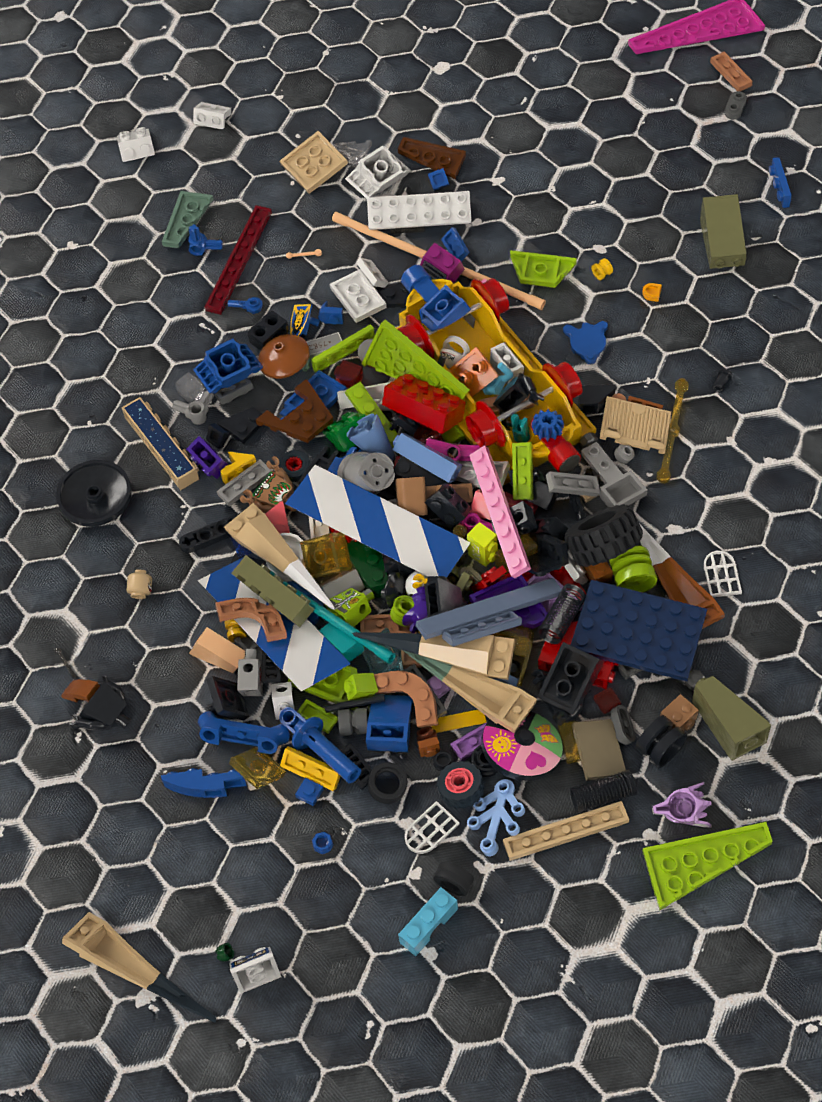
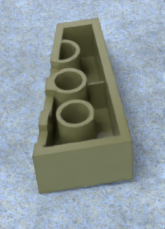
(273, 590)

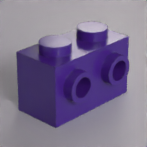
(205, 455)

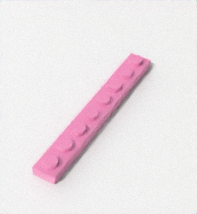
(500, 512)

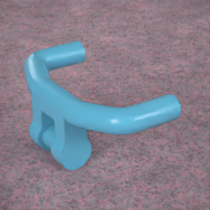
(497, 385)

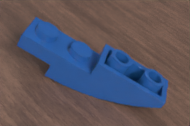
(197, 785)

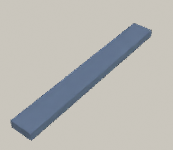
(512, 600)

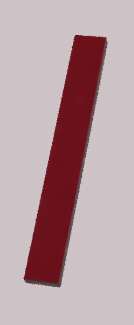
(238, 260)

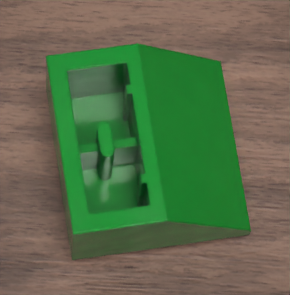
(338, 431)

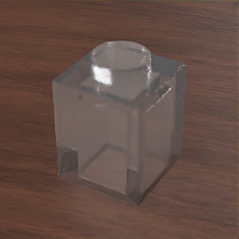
(189, 388)

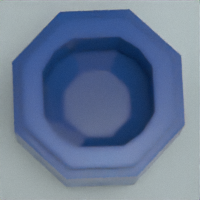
(322, 843)

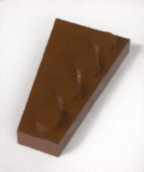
(433, 155)

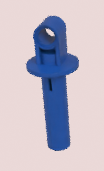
(308, 734)

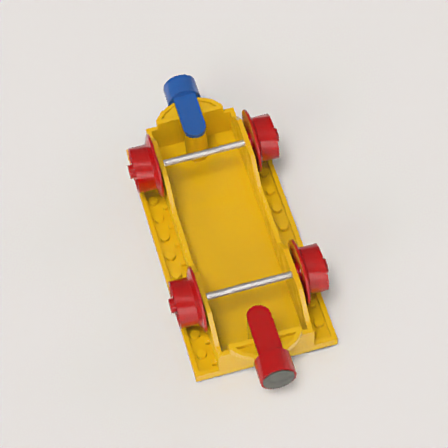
(479, 422)

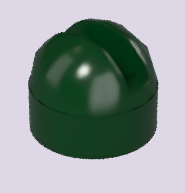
(224, 952)

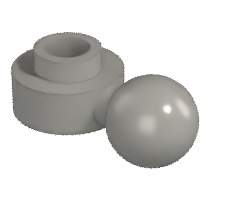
(624, 453)

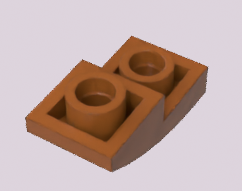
(80, 689)

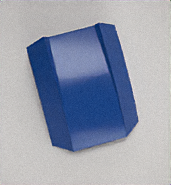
(443, 309)

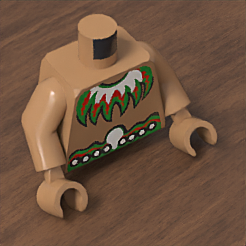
(272, 490)

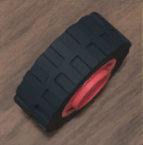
(463, 795)

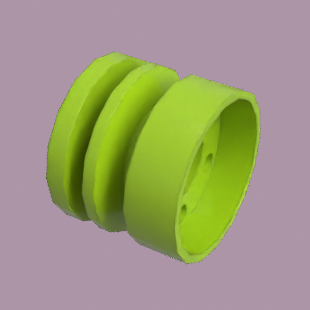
(634, 570)

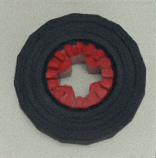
(294, 457)

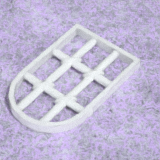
(727, 579)
(430, 820)

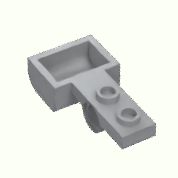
(618, 487)

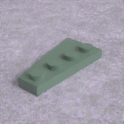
(186, 212)

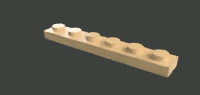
(565, 830)

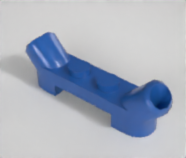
(265, 738)

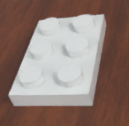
(358, 295)

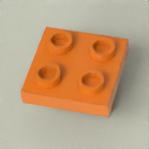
(474, 371)

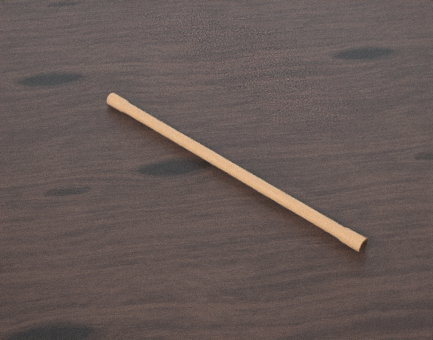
(348, 222)

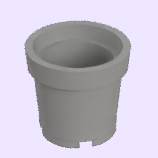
(377, 466)

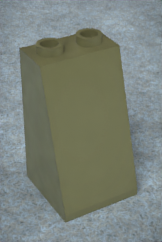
(723, 231)
(730, 718)

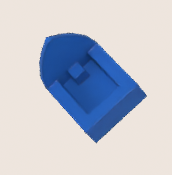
(330, 315)

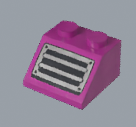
(441, 264)

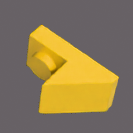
(240, 463)

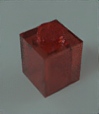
(348, 373)

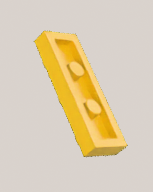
(309, 768)

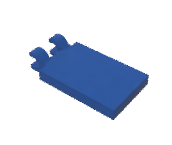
(325, 388)

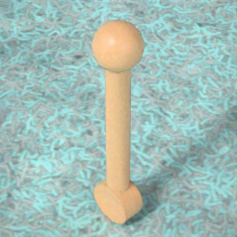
(317, 252)

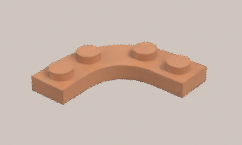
(252, 608)
(378, 623)
(416, 688)

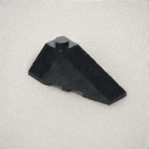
(407, 469)

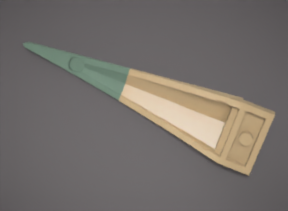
(493, 698)

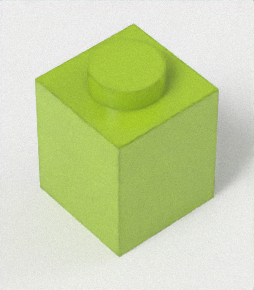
(360, 686)

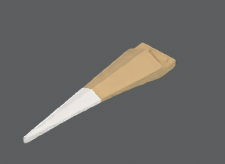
(260, 536)

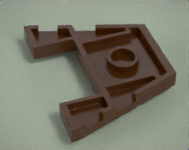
(305, 420)

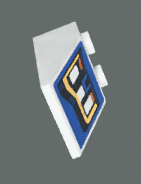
(254, 969)

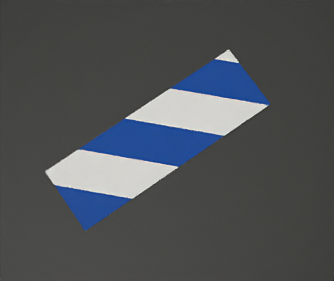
(378, 523)
(302, 656)

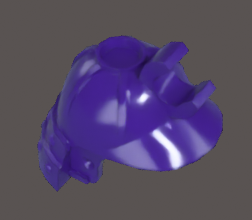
(418, 612)

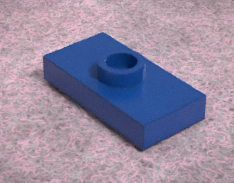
(455, 244)

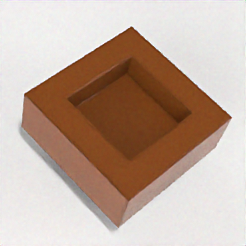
(428, 747)

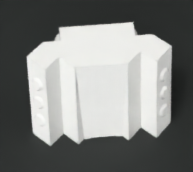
(377, 172)

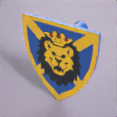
(301, 320)

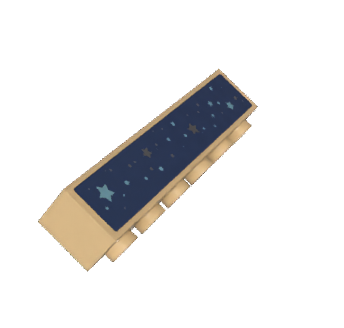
(160, 443)

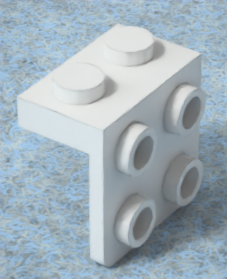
(135, 144)

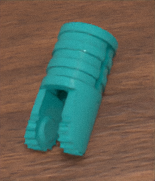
(520, 429)

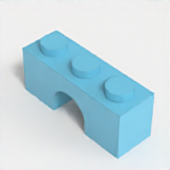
(435, 911)

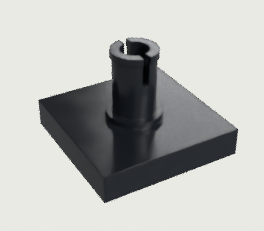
(226, 699)

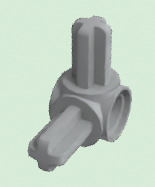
(195, 410)

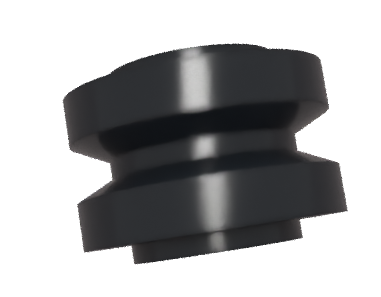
(485, 768)

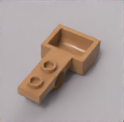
(412, 493)

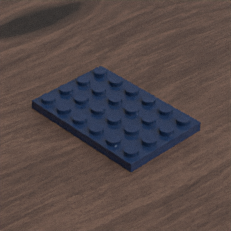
(639, 630)

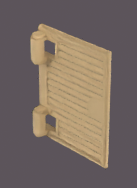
(635, 424)

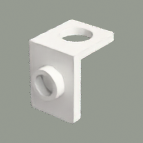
(282, 699)

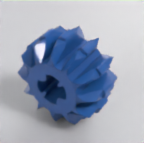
(547, 424)

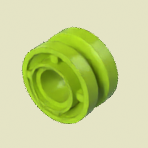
(400, 607)

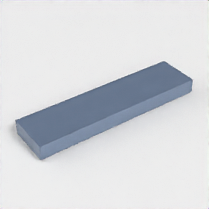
(481, 628)

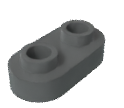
(735, 105)
(623, 725)

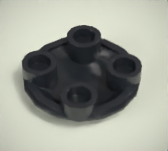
(394, 588)

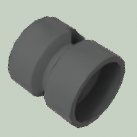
(352, 721)

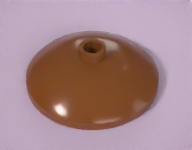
(284, 356)

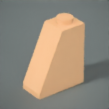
(217, 651)

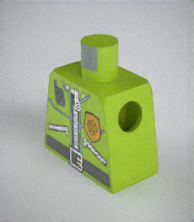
(352, 605)

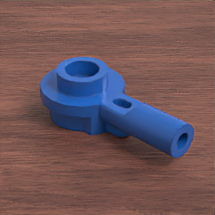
(252, 305)

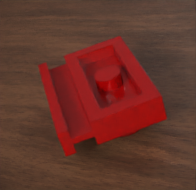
(489, 577)

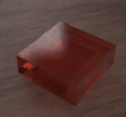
(606, 700)

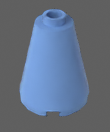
(371, 436)

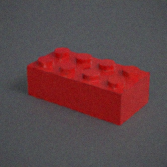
(424, 403)

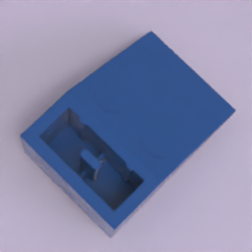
(389, 724)

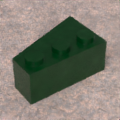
(369, 566)

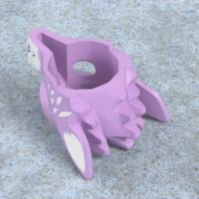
(684, 807)

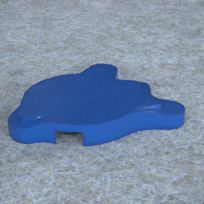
(588, 340)

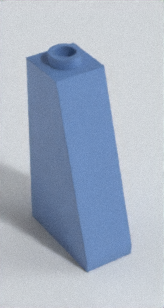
(427, 457)

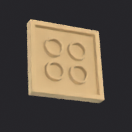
(313, 162)

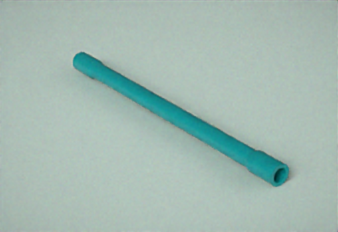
(379, 650)

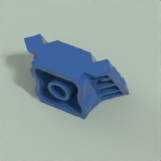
(226, 365)

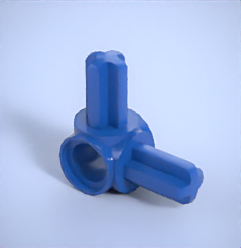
(199, 242)

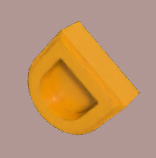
(652, 291)

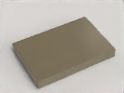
(598, 748)

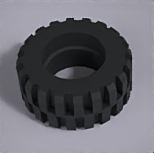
(603, 535)

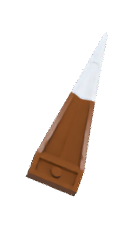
(678, 583)

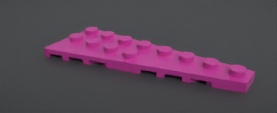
(714, 23)

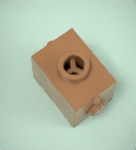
(681, 713)

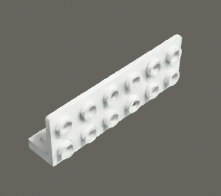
(419, 210)

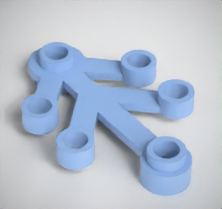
(496, 813)

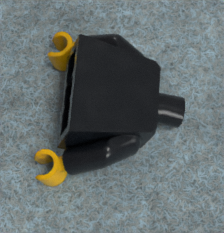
(439, 594)

